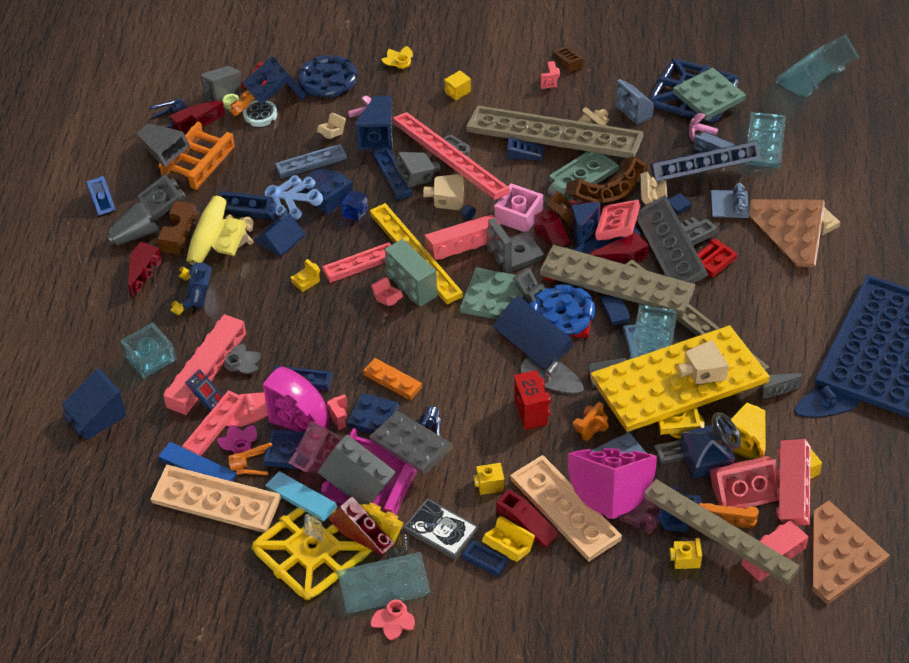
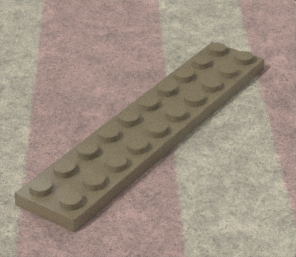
(555, 131)

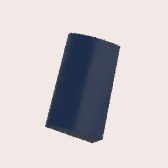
(532, 333)

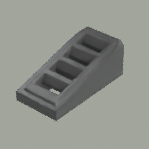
(780, 384)

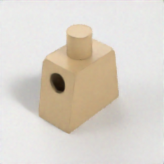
(447, 192)
(704, 364)

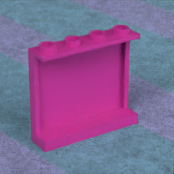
(393, 494)

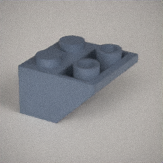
(633, 102)

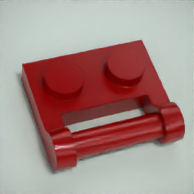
(718, 259)

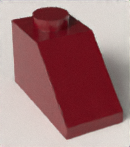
(550, 228)

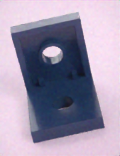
(275, 77)

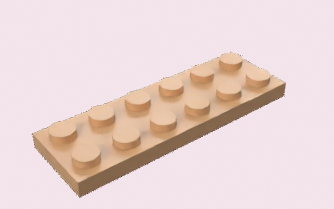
(216, 498)
(564, 509)

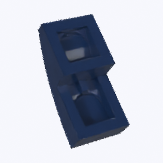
(615, 309)

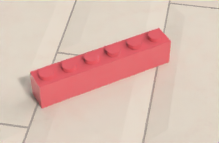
(209, 358)

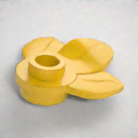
(399, 59)

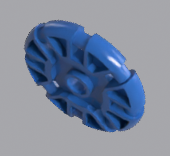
(569, 320)

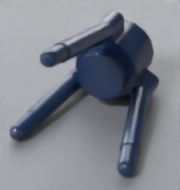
(175, 106)
(430, 418)

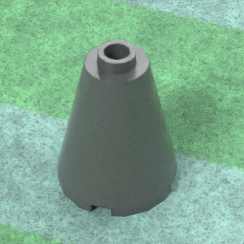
(132, 225)

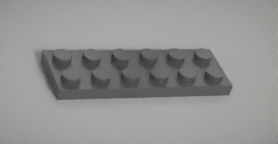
(670, 241)

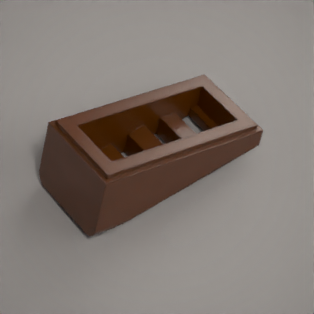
(569, 59)

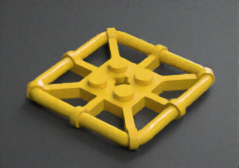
(309, 558)

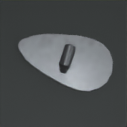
(556, 377)

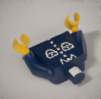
(199, 279)

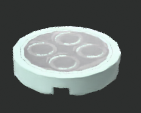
(260, 115)

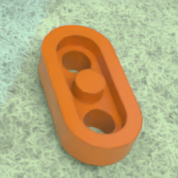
(239, 105)

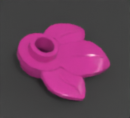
(237, 439)

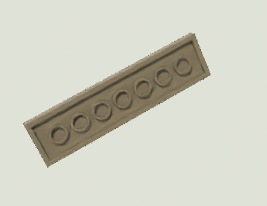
(617, 279)

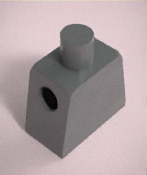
(415, 168)

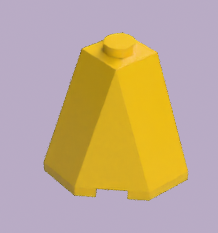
(751, 426)

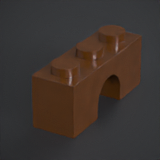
(183, 218)

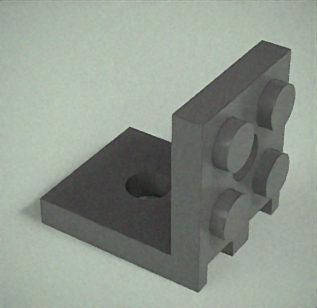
(505, 248)

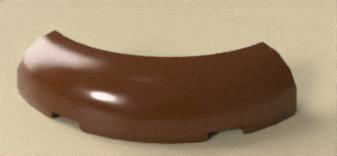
(617, 187)

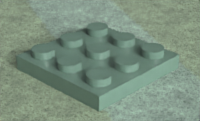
(709, 93)
(489, 293)

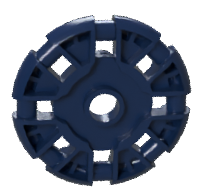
(319, 68)

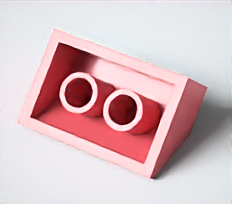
(746, 483)

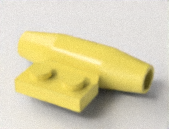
(215, 232)

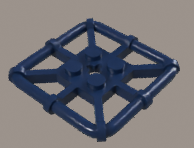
(665, 81)

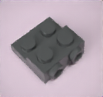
(161, 196)

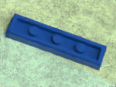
(185, 459)

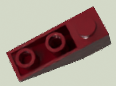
(624, 250)
(143, 262)
(523, 514)
(360, 527)

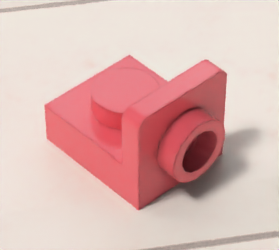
(337, 412)

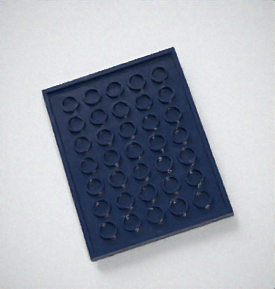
(873, 348)

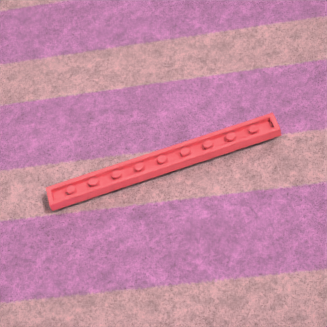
(451, 156)

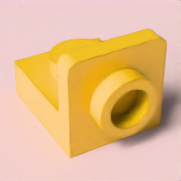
(307, 277)

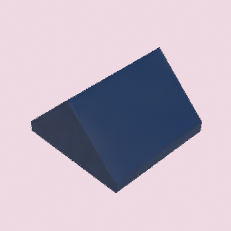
(584, 222)
(281, 235)

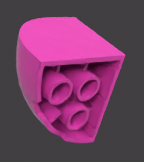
(293, 401)
(610, 479)

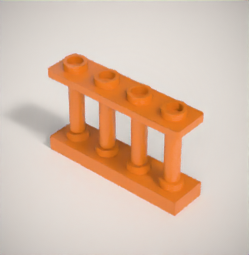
(206, 165)

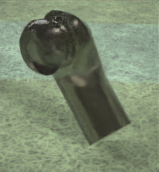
(402, 549)

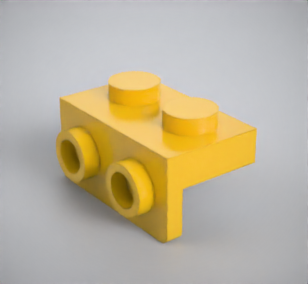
(387, 521)
(509, 539)

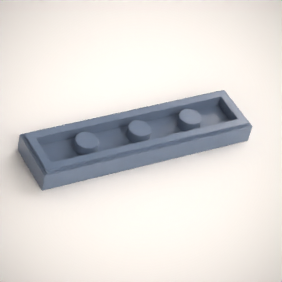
(310, 161)

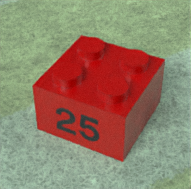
(531, 399)

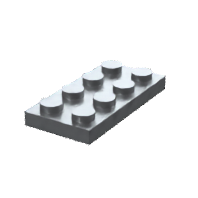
(411, 442)

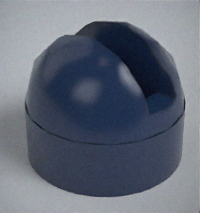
(468, 212)

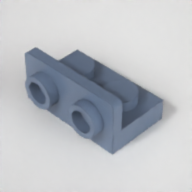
(709, 142)

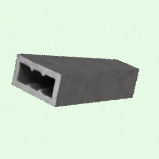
(163, 142)

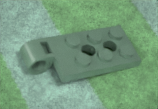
(581, 166)

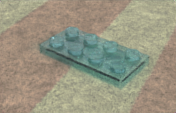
(769, 132)
(653, 330)
(383, 581)

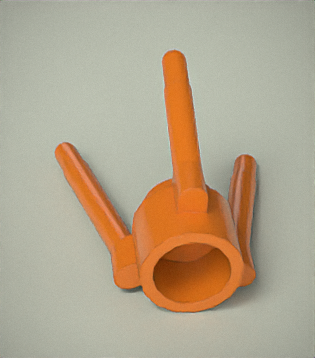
(238, 461)

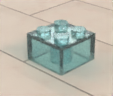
(148, 350)

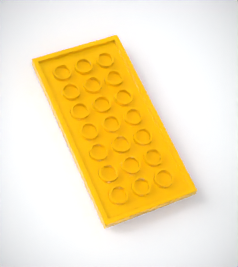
(652, 390)

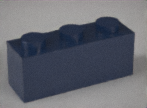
(249, 205)

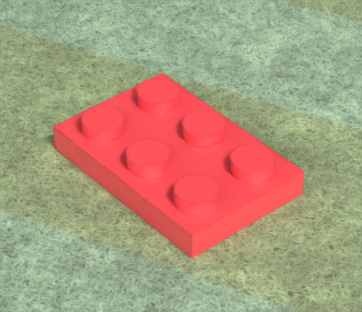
(617, 220)

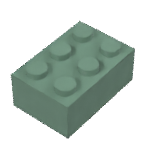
(411, 272)

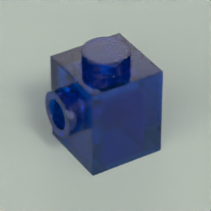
(354, 205)

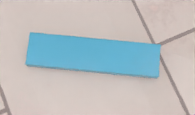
(301, 496)

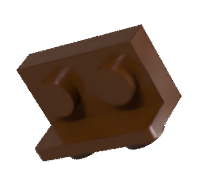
(560, 207)

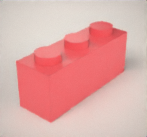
(786, 540)

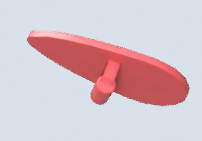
(251, 411)

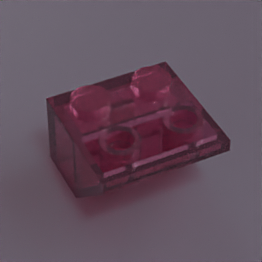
(314, 448)

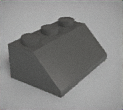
(356, 471)

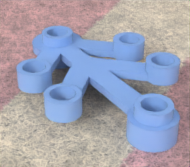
(314, 197)

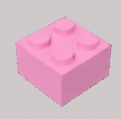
(518, 208)

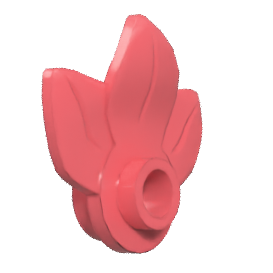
(393, 622)

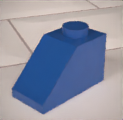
(100, 195)

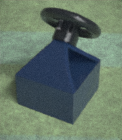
(710, 446)

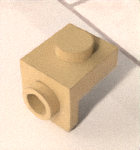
(333, 127)

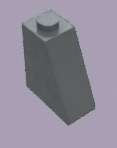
(220, 83)

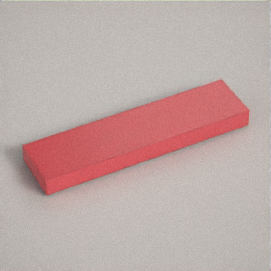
(355, 263)
(214, 423)

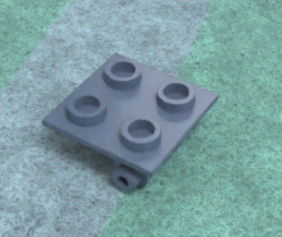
(730, 203)

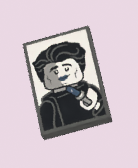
(441, 528)

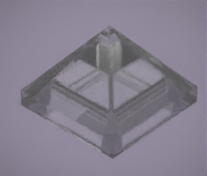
(313, 527)

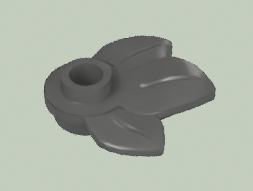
(242, 360)

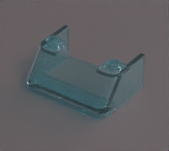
(817, 65)

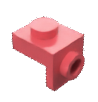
(550, 79)
(385, 293)

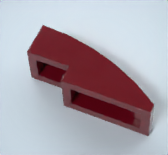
(203, 113)

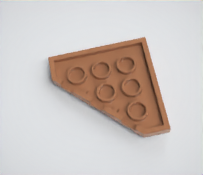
(791, 226)
(840, 553)

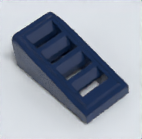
(518, 150)

